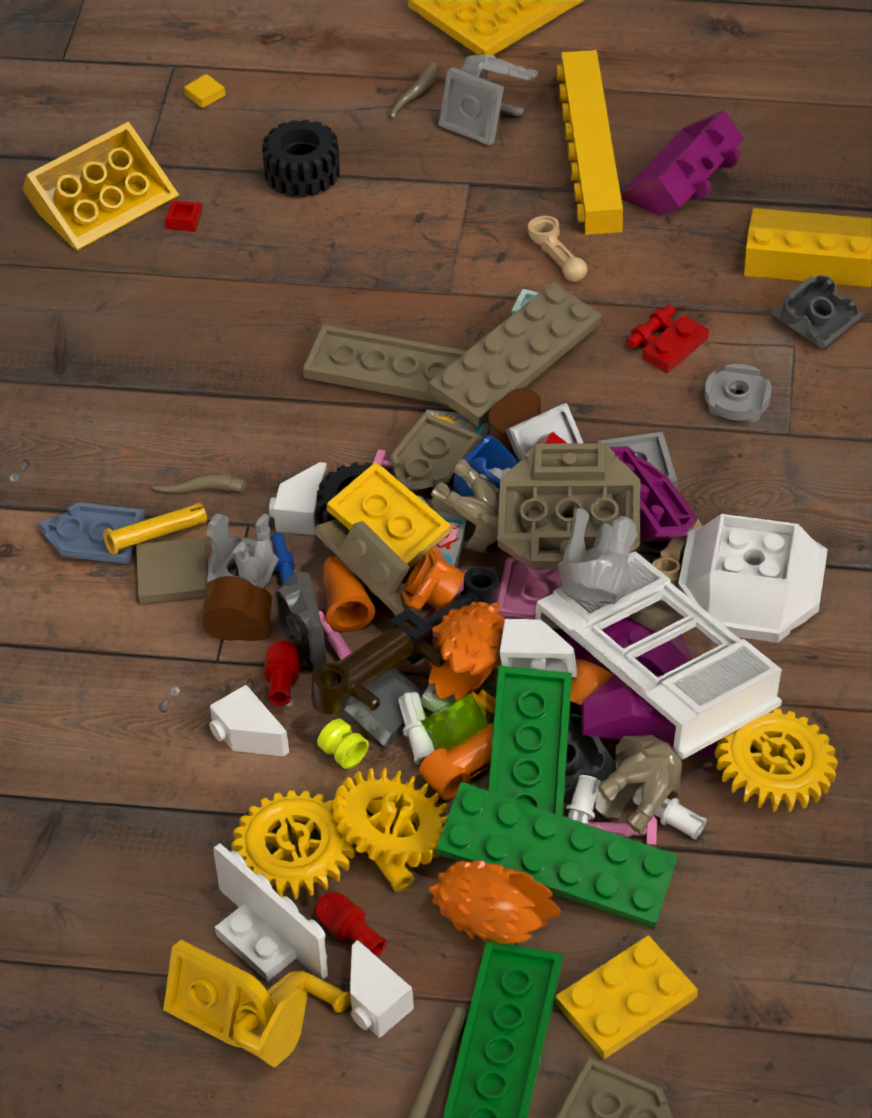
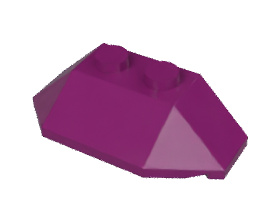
(662, 508)
(627, 632)
(619, 711)

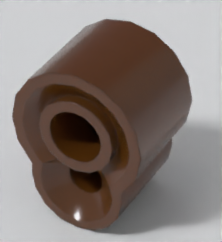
(512, 410)
(236, 609)

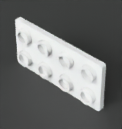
(265, 927)

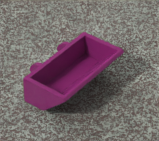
(685, 165)

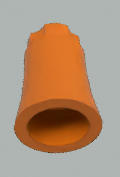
(346, 597)

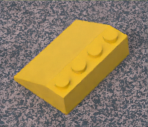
(99, 187)
(808, 245)

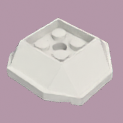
(754, 575)

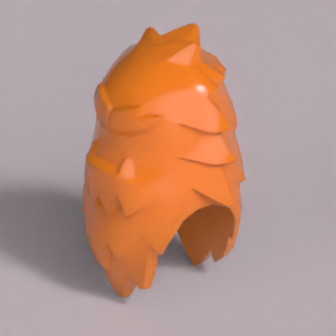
(470, 646)
(493, 901)

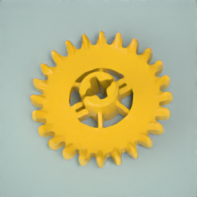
(775, 769)
(389, 803)
(284, 866)

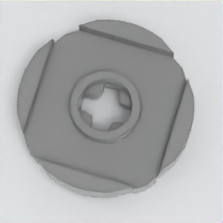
(746, 406)

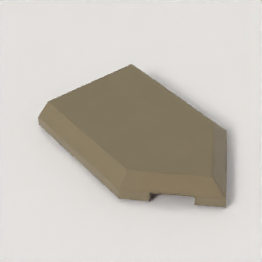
(430, 452)
(612, 1093)

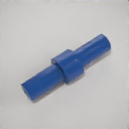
(286, 562)

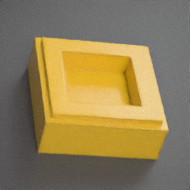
(204, 91)

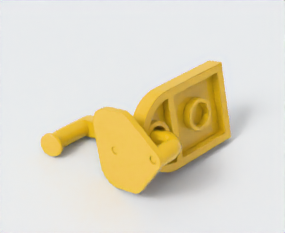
(239, 1007)

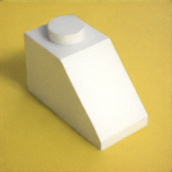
(296, 502)
(535, 646)
(247, 724)
(377, 992)

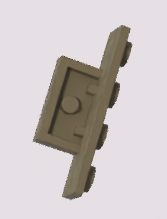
(370, 560)

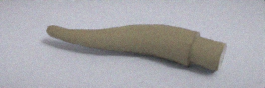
(420, 87)
(208, 481)

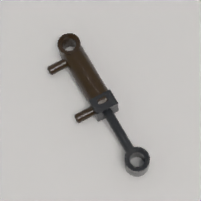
(406, 639)

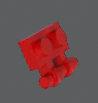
(672, 345)

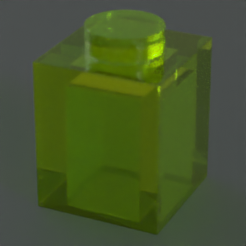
(454, 722)

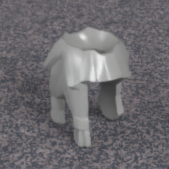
(480, 65)
(253, 558)
(603, 570)

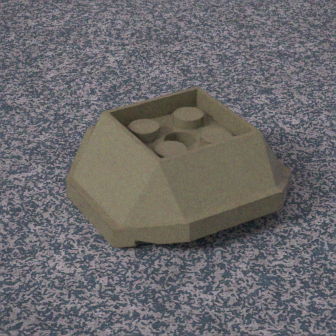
(550, 486)

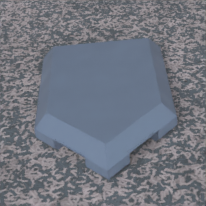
(82, 528)

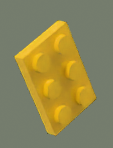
(390, 512)
(626, 997)

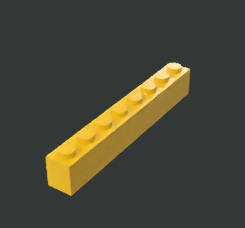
(590, 143)

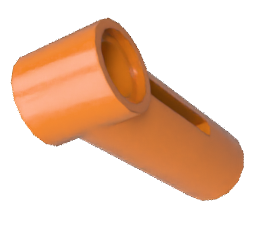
(447, 768)

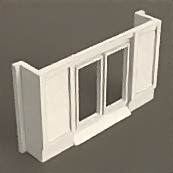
(700, 697)

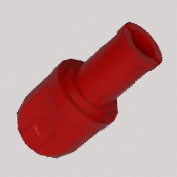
(281, 671)
(347, 922)

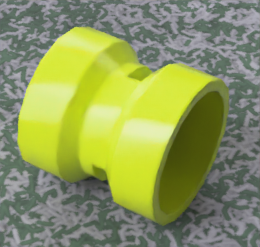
(340, 741)

